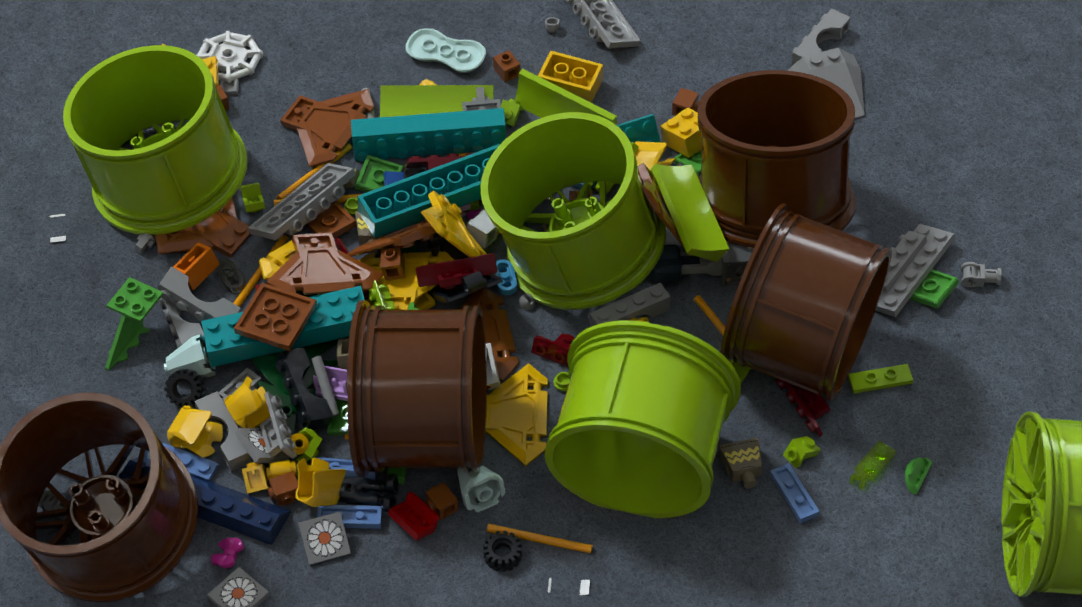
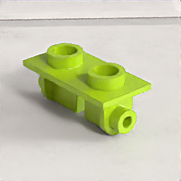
(381, 296)

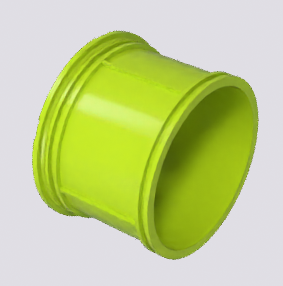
(172, 175)
(590, 246)
(642, 418)
(1043, 506)

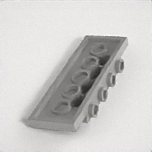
(605, 23)
(303, 203)
(910, 265)

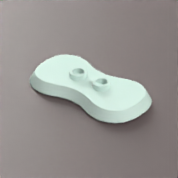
(432, 45)

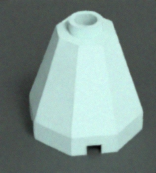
(190, 356)
(484, 485)

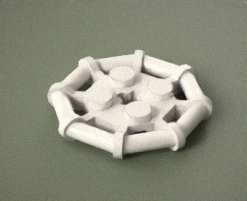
(233, 45)

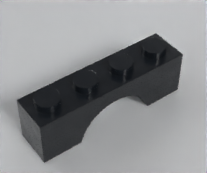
(311, 410)

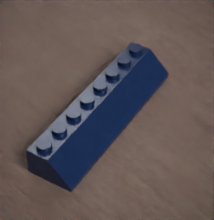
(230, 508)

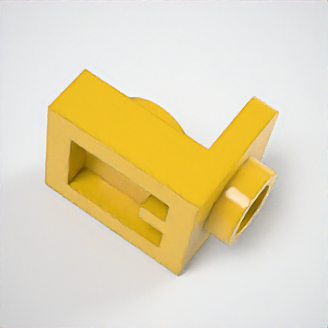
(255, 477)

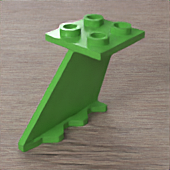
(134, 302)

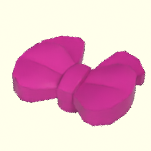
(231, 547)

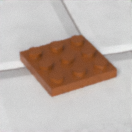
(275, 316)

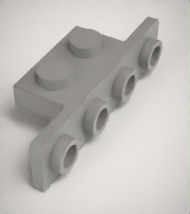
(275, 429)

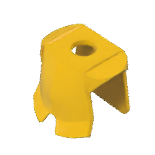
(650, 154)
(247, 406)
(194, 431)
(318, 484)

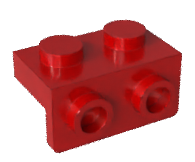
(415, 516)

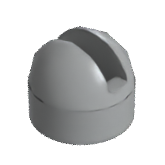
(552, 24)
(524, 303)

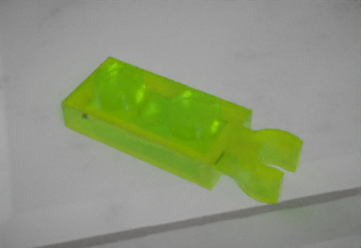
(873, 463)

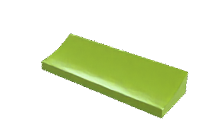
(427, 99)
(547, 99)
(690, 211)

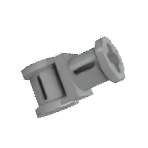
(979, 275)

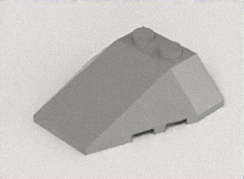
(838, 68)

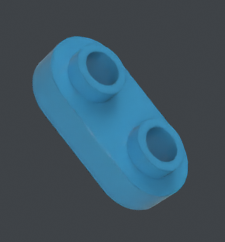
(508, 277)

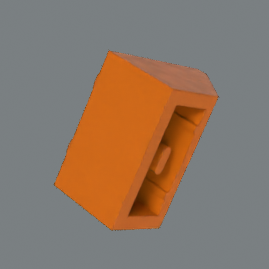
(197, 264)

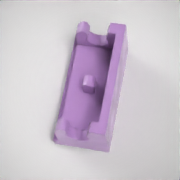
(338, 382)

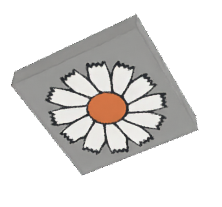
(254, 443)
(324, 538)
(238, 591)

